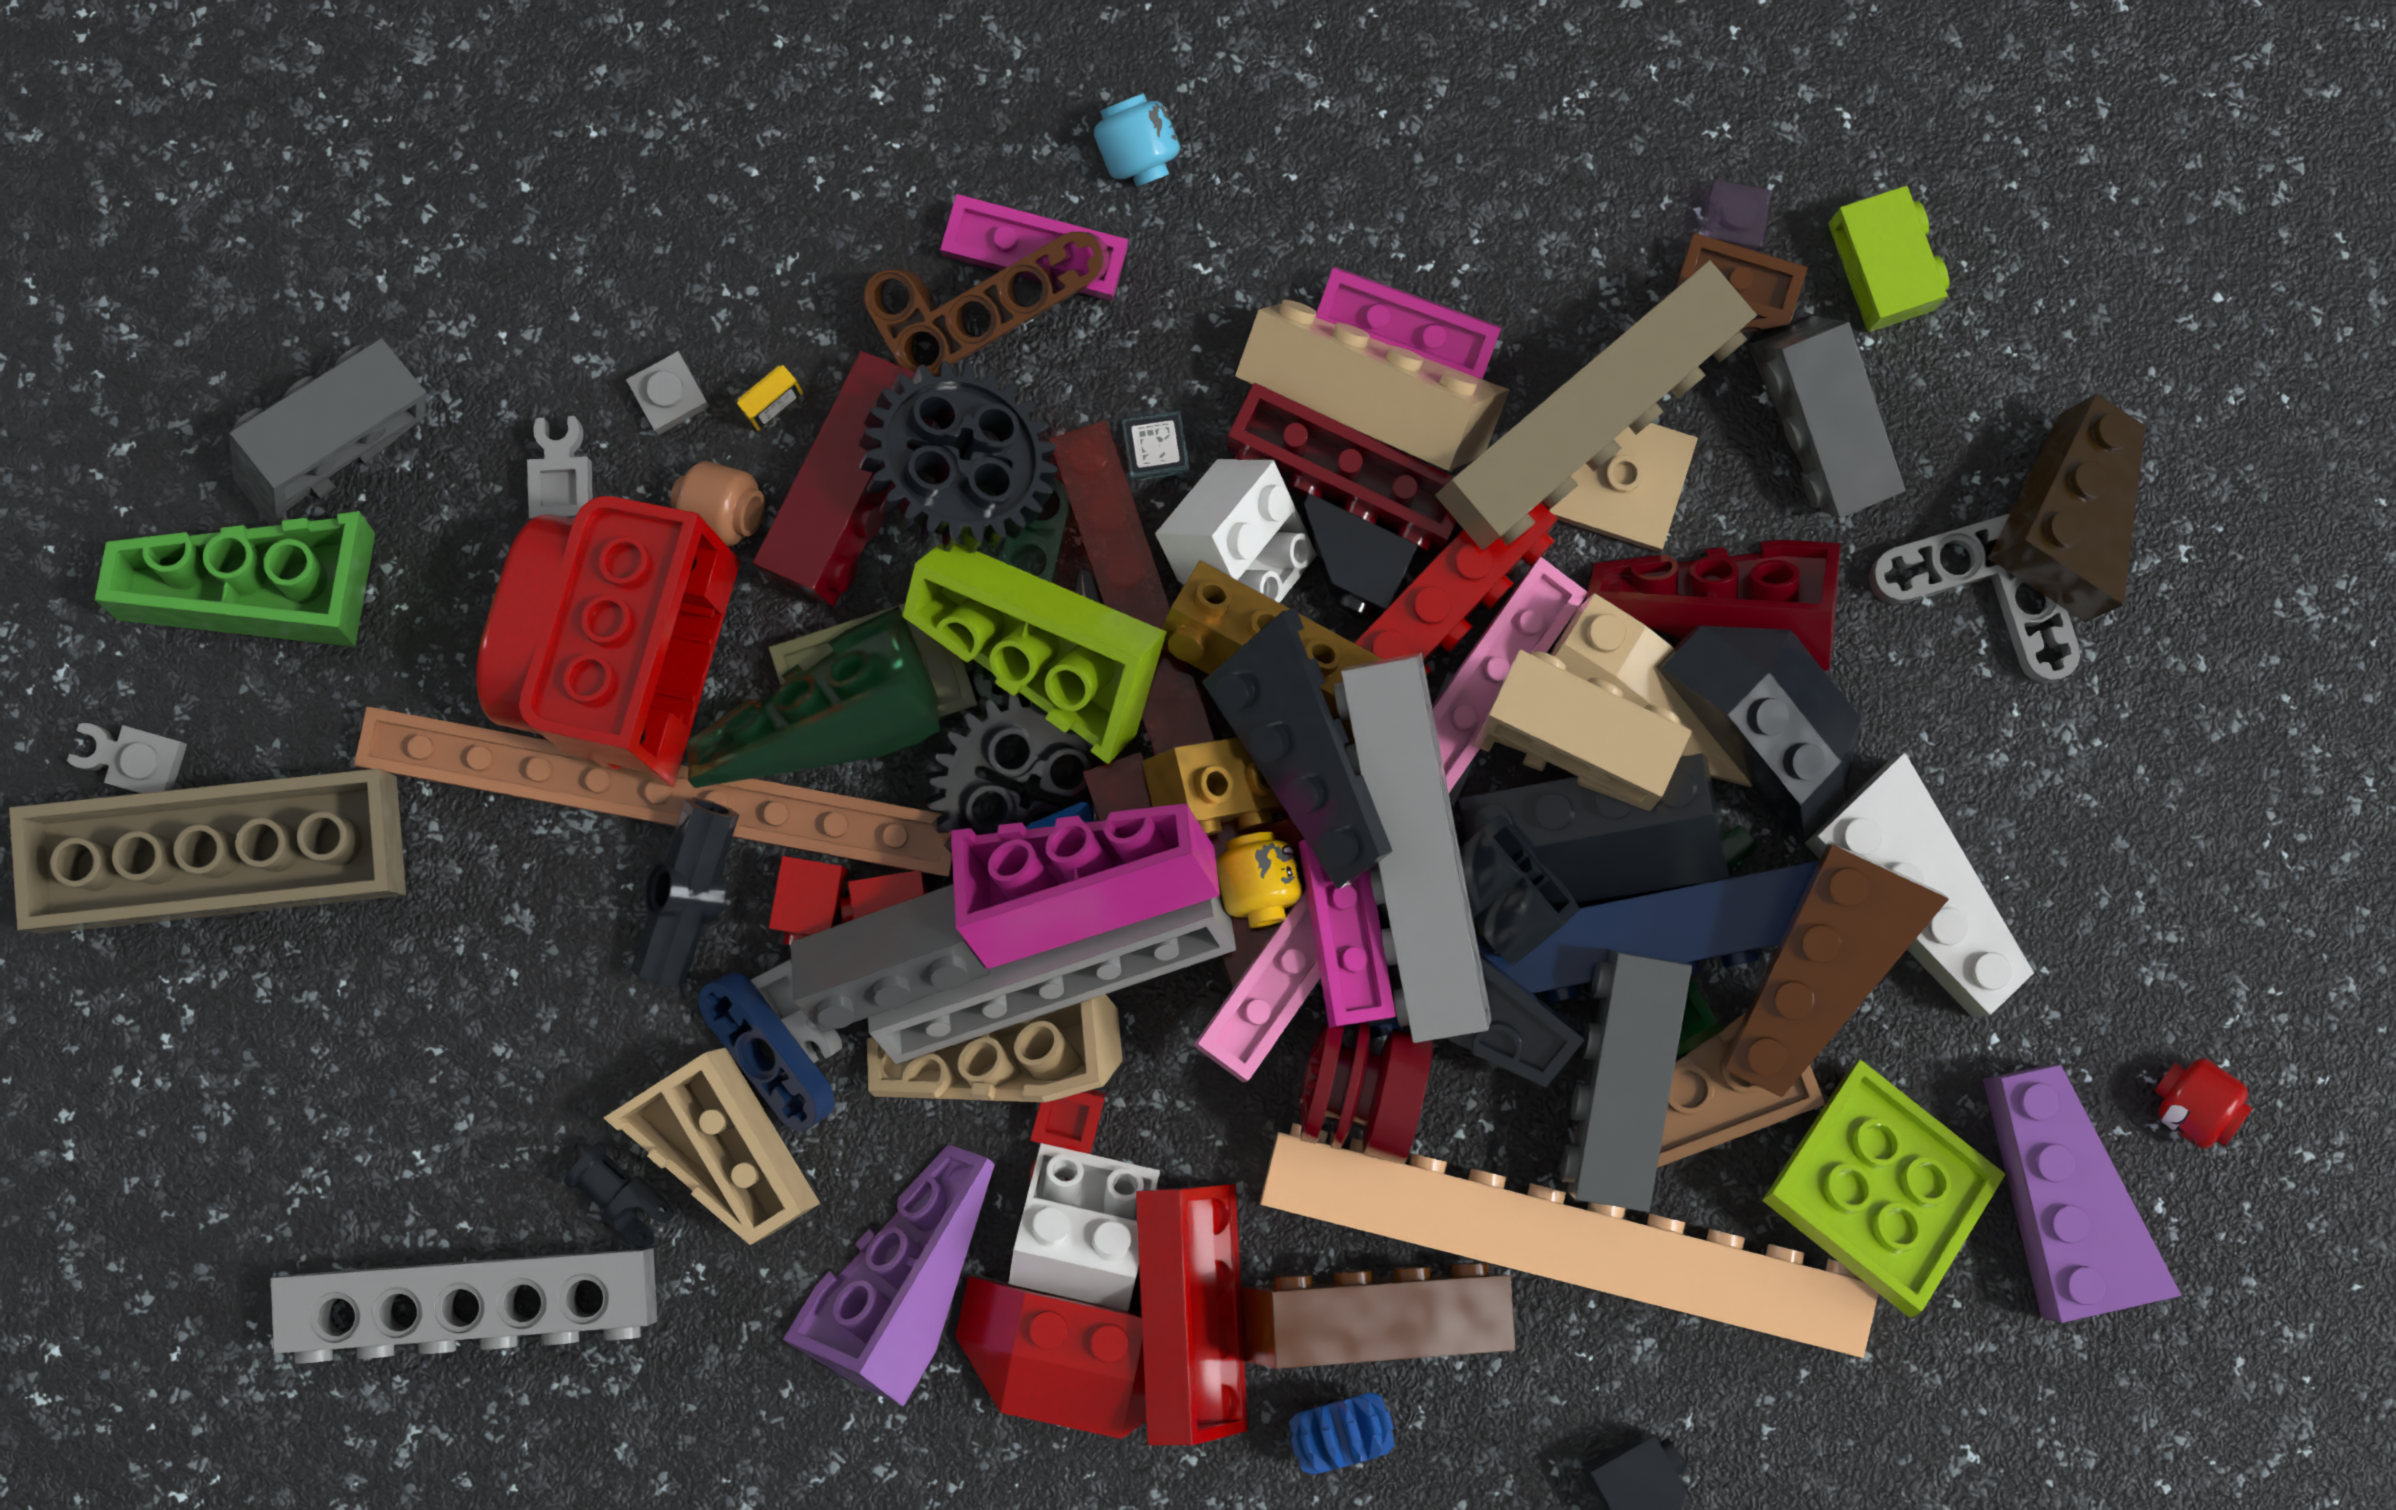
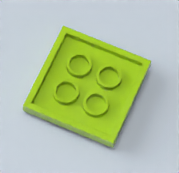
(1884, 1188)

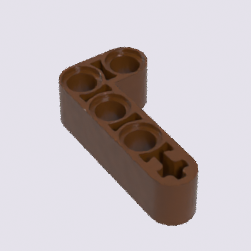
(995, 293)

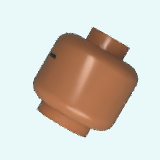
(723, 498)

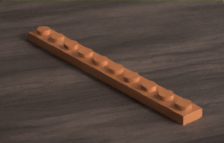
(544, 773)

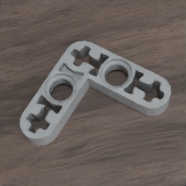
(2005, 587)

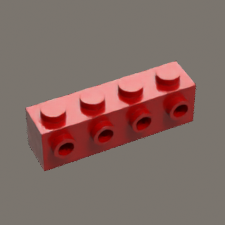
(1451, 588)

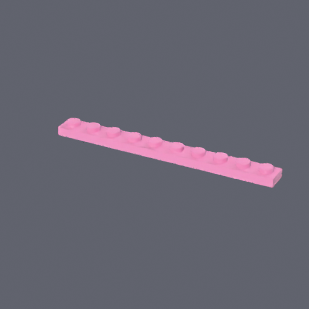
(1288, 961)

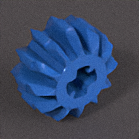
(1341, 1433)

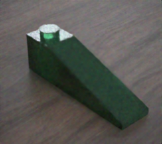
(843, 709)

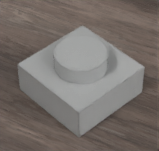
(668, 393)

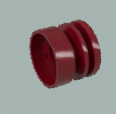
(1365, 1090)

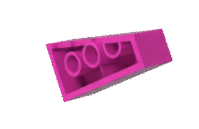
(1076, 879)

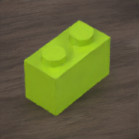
(1889, 258)

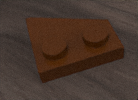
(1763, 281)

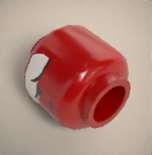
(2203, 1103)

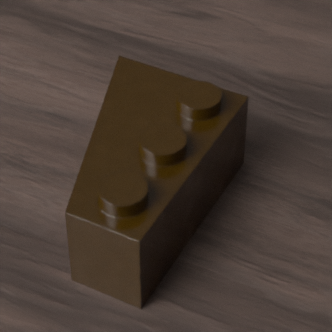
(2078, 511)

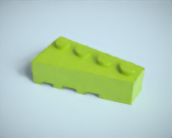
(1040, 640)

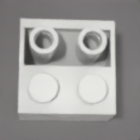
(1242, 526)
(1081, 1232)

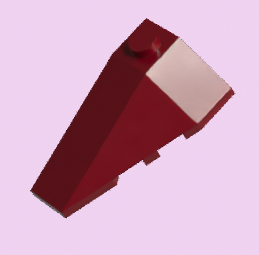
(1777, 588)

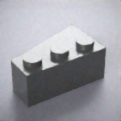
(1828, 414)

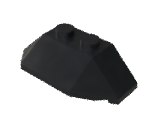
(1771, 717)

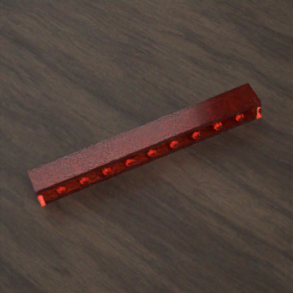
(1132, 586)

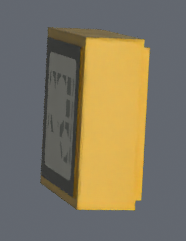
(769, 397)

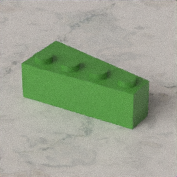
(261, 581)

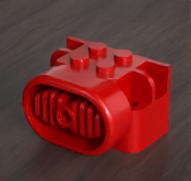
(607, 632)

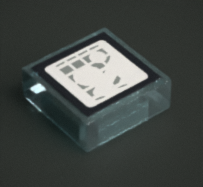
(1155, 446)

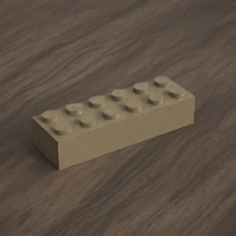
(207, 851)

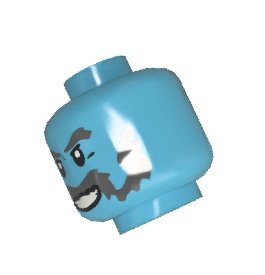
(1136, 140)

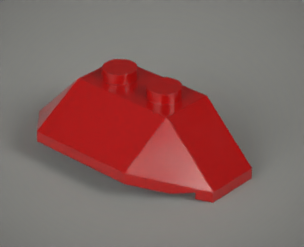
(1055, 1357)

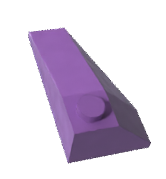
(892, 1300)

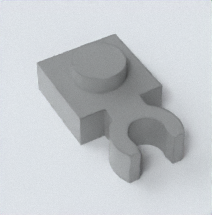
(559, 481)
(136, 761)
(777, 990)

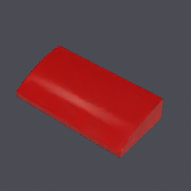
(1191, 1314)

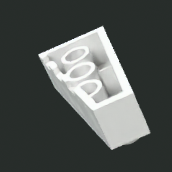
(1902, 829)

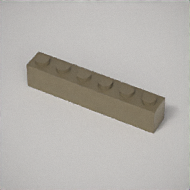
(1596, 406)

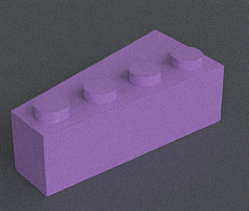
(2070, 1204)

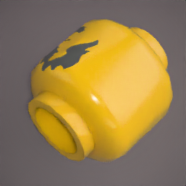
(1258, 878)

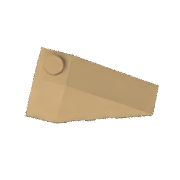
(1626, 653)
(1023, 1063)

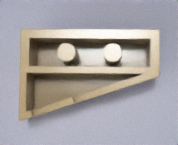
(1584, 730)
(720, 1145)

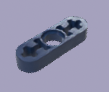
(752, 1008)

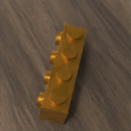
(1212, 633)
(1215, 782)

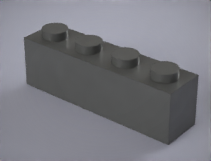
(1626, 1079)

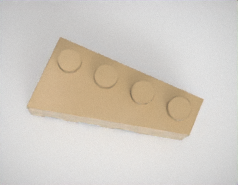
(1372, 385)

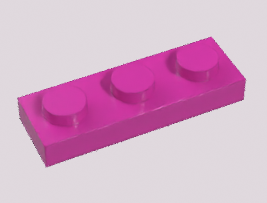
(1001, 236)
(1409, 322)
(1347, 946)

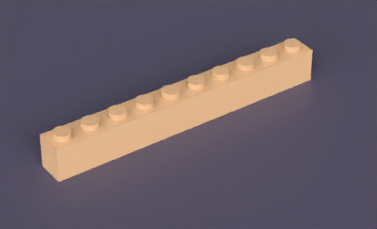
(1571, 1243)

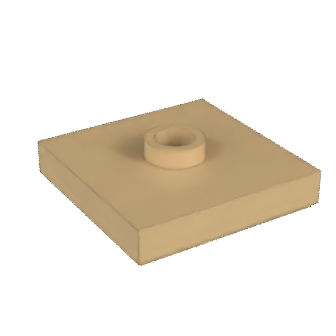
(1634, 490)

